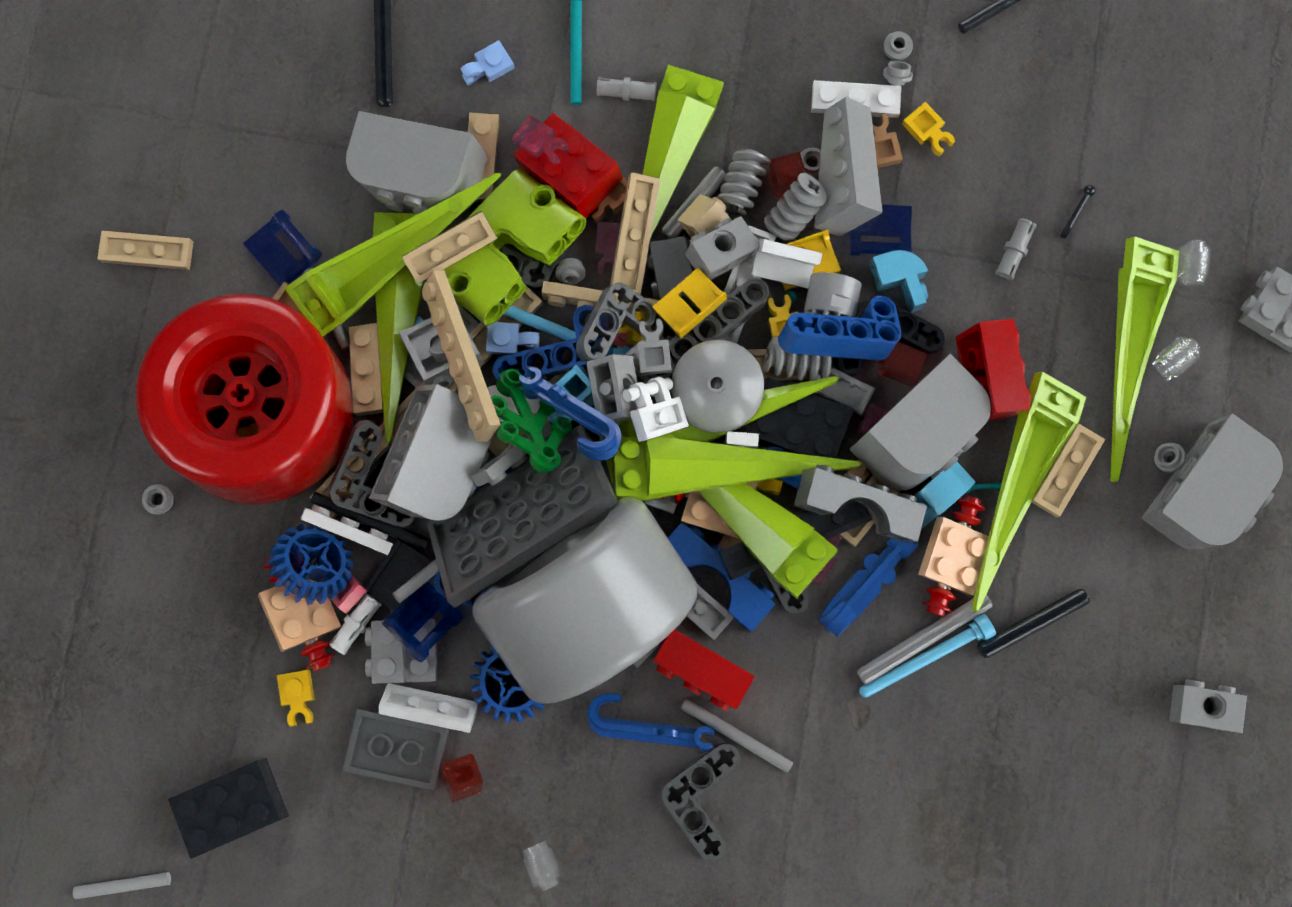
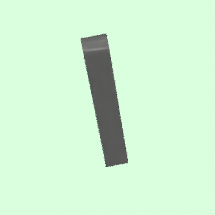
(722, 326)

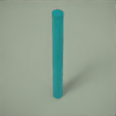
(575, 52)

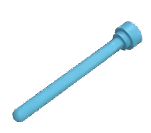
(550, 327)
(979, 629)

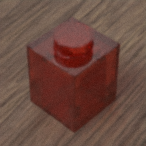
(784, 172)
(903, 364)
(462, 777)

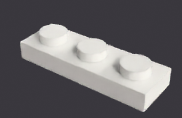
(880, 98)
(347, 528)
(428, 707)

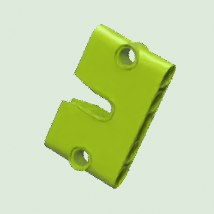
(520, 220)

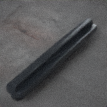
(383, 53)
(1033, 623)

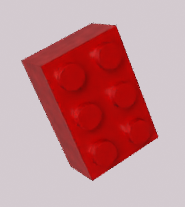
(581, 176)
(994, 359)
(703, 670)

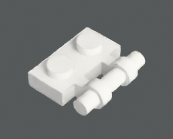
(659, 418)

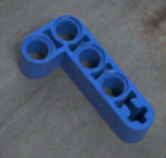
(865, 337)
(552, 353)

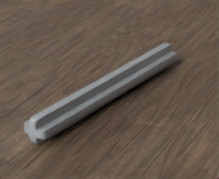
(920, 640)

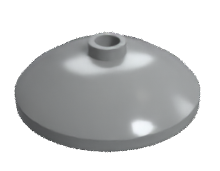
(724, 407)

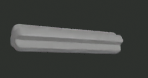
(707, 188)

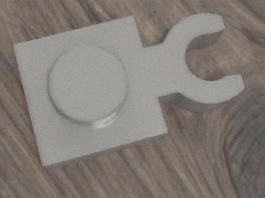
(654, 353)

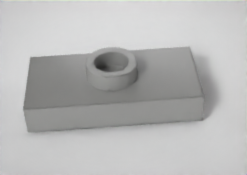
(848, 392)

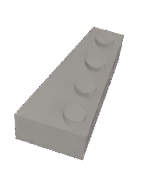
(848, 168)

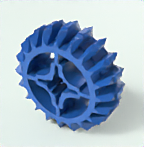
(328, 577)
(500, 705)

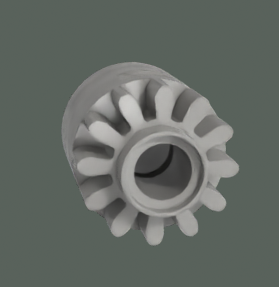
(832, 295)

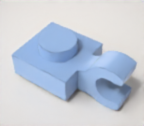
(490, 62)
(505, 339)

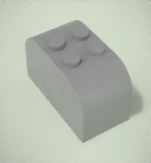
(412, 161)
(926, 428)
(431, 458)
(1219, 486)

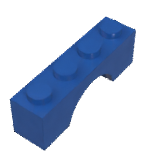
(747, 602)

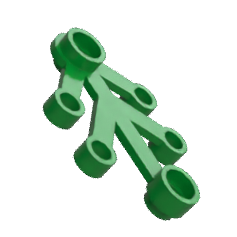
(542, 454)

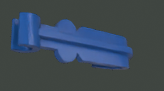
(578, 411)
(864, 587)
(642, 730)

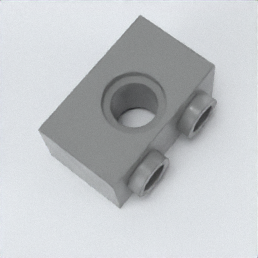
(734, 236)
(608, 380)
(1227, 709)

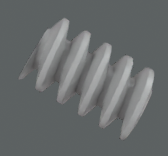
(741, 179)
(796, 207)
(801, 363)

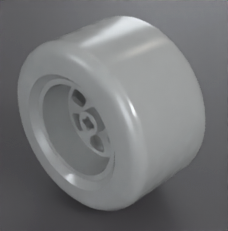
(587, 604)

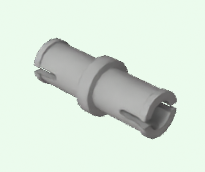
(626, 89)
(1015, 249)

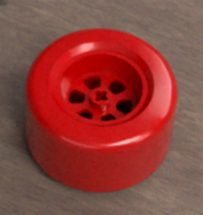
(205, 350)

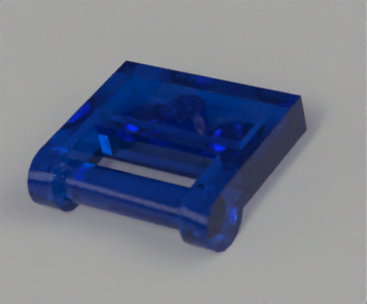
(892, 222)
(275, 256)
(414, 613)

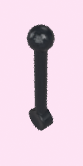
(1088, 191)

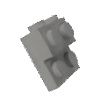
(1271, 308)
(425, 350)
(391, 659)

